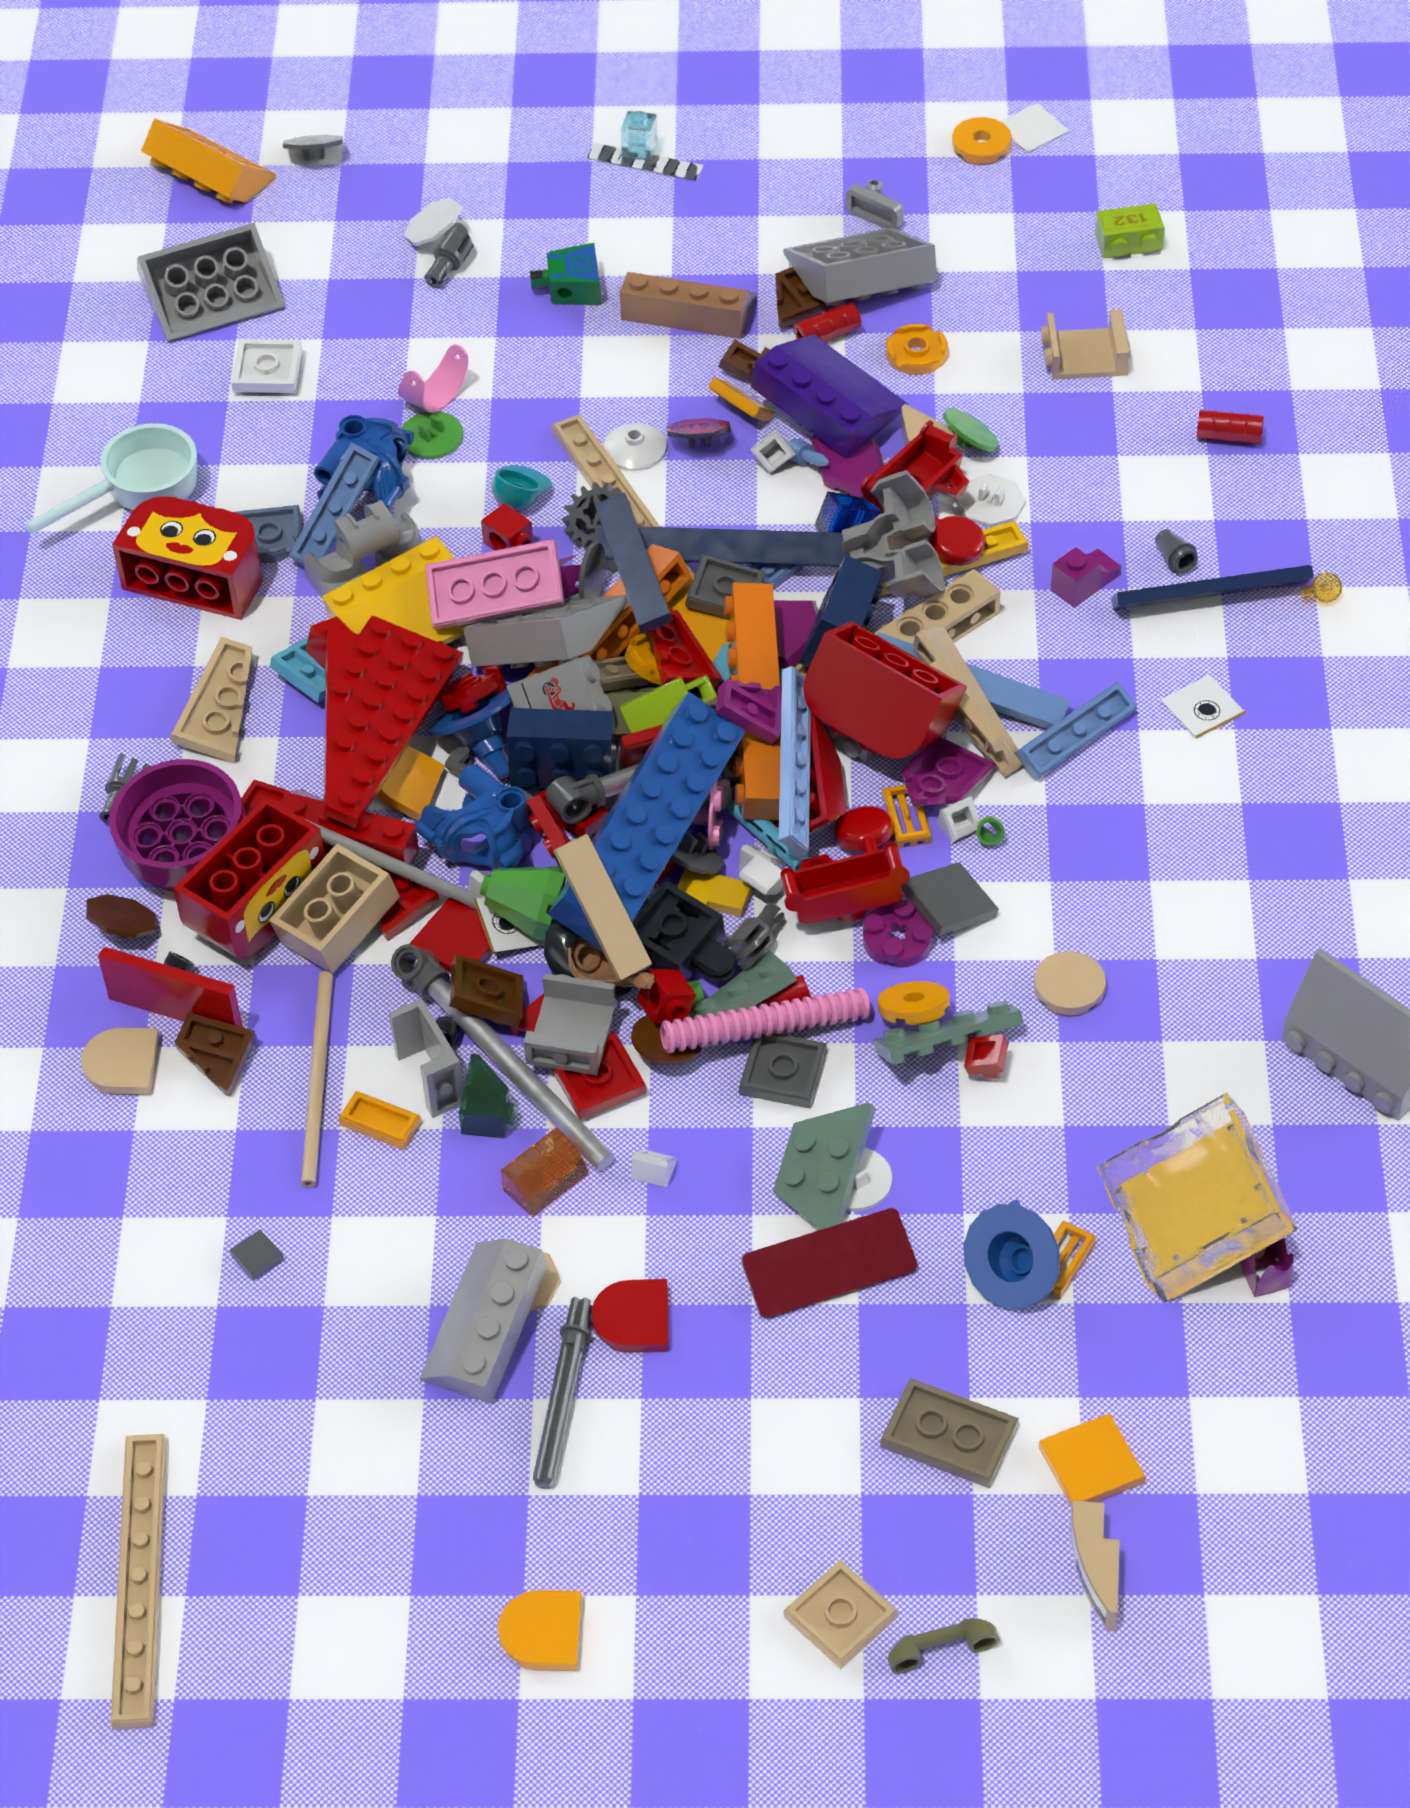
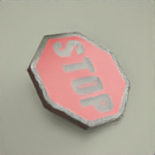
(698, 428)

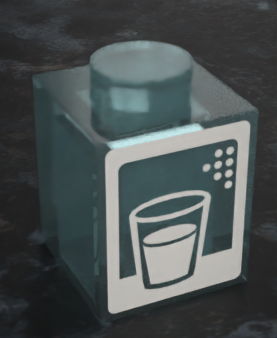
(639, 135)

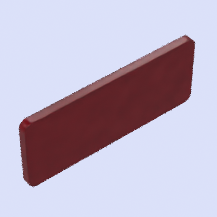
(828, 1263)

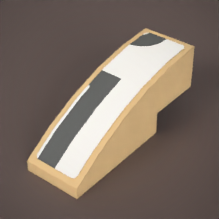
(1096, 1560)

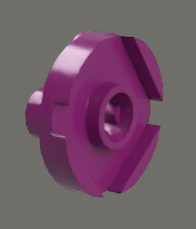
(897, 917)

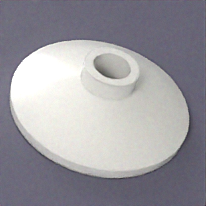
(635, 446)

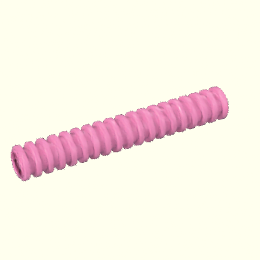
(765, 1020)

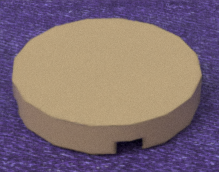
(1069, 983)

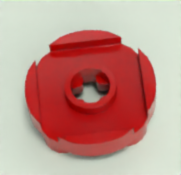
(469, 689)

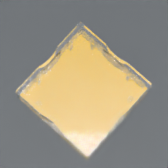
(1196, 1198)

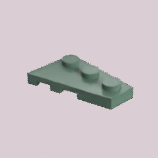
(749, 987)

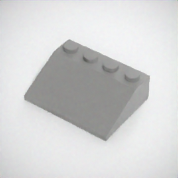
(863, 265)
(209, 282)
(543, 634)
(1352, 1033)

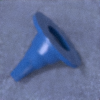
(479, 730)
(1011, 1256)

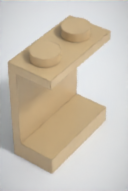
(1086, 351)

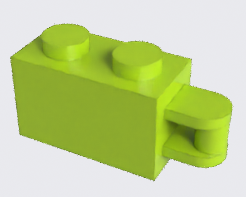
(655, 706)

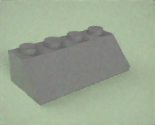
(485, 1318)

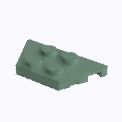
(823, 1163)

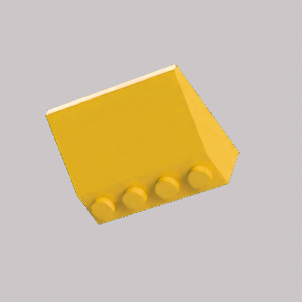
(394, 593)

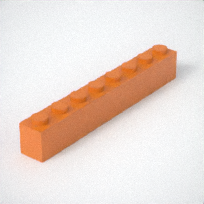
(754, 660)

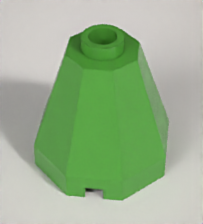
(524, 896)

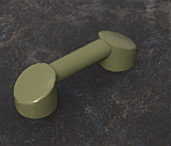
(978, 1634)

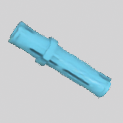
(769, 835)

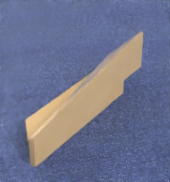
(974, 711)

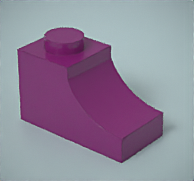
(1081, 575)

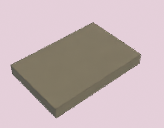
(949, 1432)

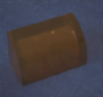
(543, 1172)

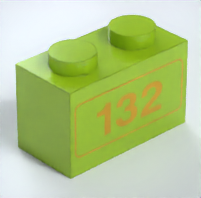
(1129, 230)

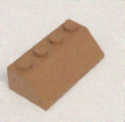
(685, 305)

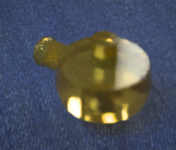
(1325, 587)

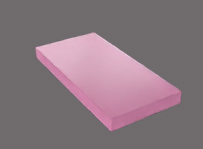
(494, 584)

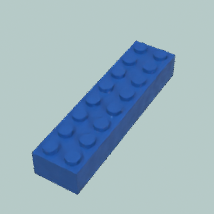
(656, 807)

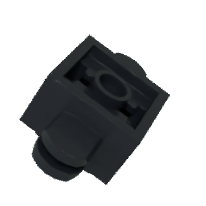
(692, 935)

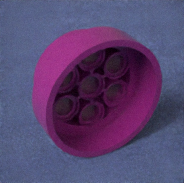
(173, 818)

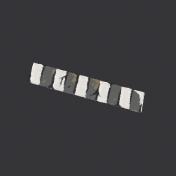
(657, 164)

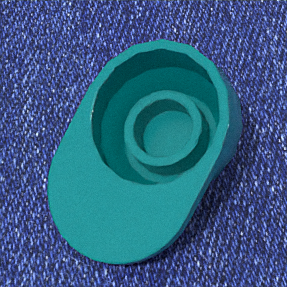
(518, 486)

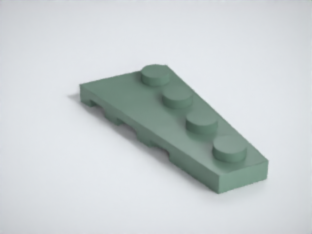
(952, 1032)

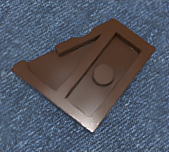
(794, 299)
(215, 1049)

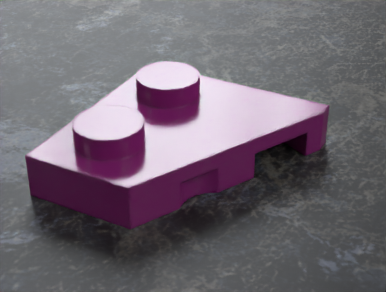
(751, 708)

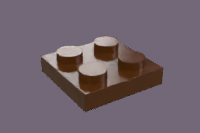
(486, 991)

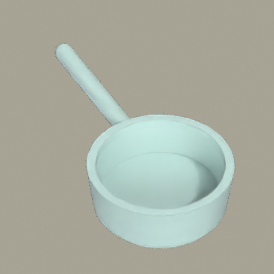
(136, 467)

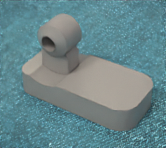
(873, 206)

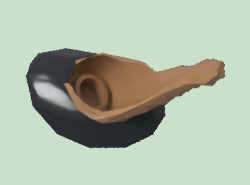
(579, 959)

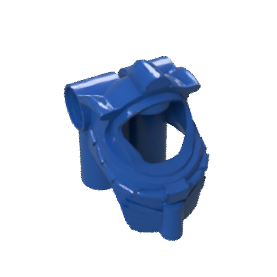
(380, 438)
(487, 810)

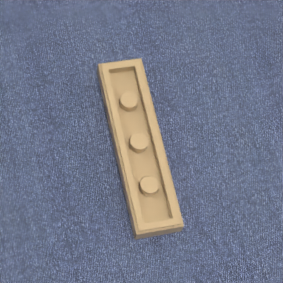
(602, 907)

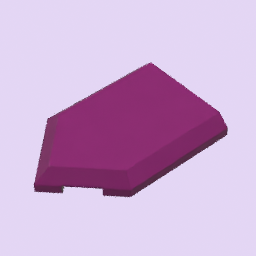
(849, 472)
(793, 626)
(944, 774)

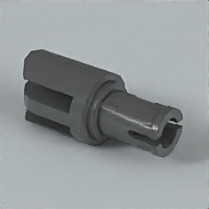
(449, 254)
(116, 782)
(754, 936)

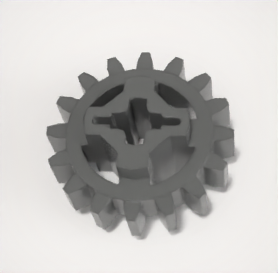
(584, 513)

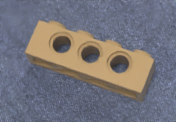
(958, 609)

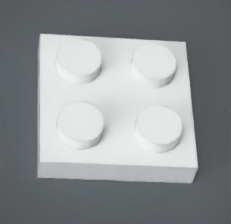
(266, 365)

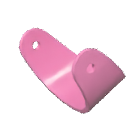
(441, 386)

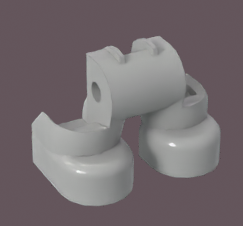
(909, 512)
(356, 540)

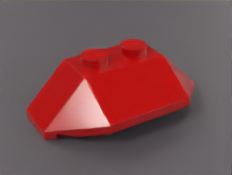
(826, 779)

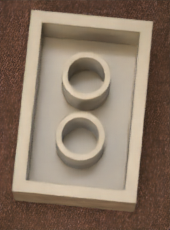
(334, 908)

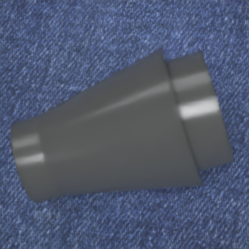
(1178, 553)

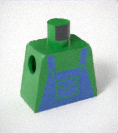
(570, 276)

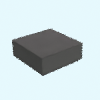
(256, 1255)

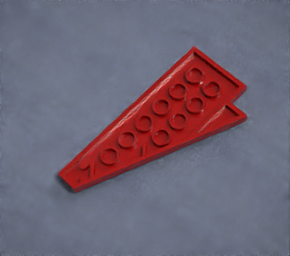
(374, 704)

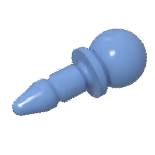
(806, 454)

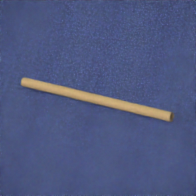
(317, 1077)

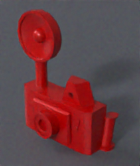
(935, 466)
(852, 884)

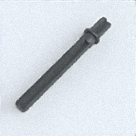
(573, 1336)

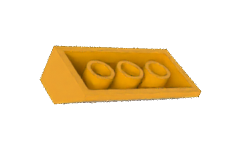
(205, 162)

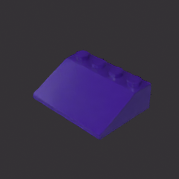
(825, 393)

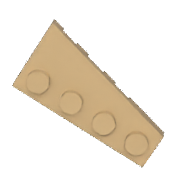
(216, 706)

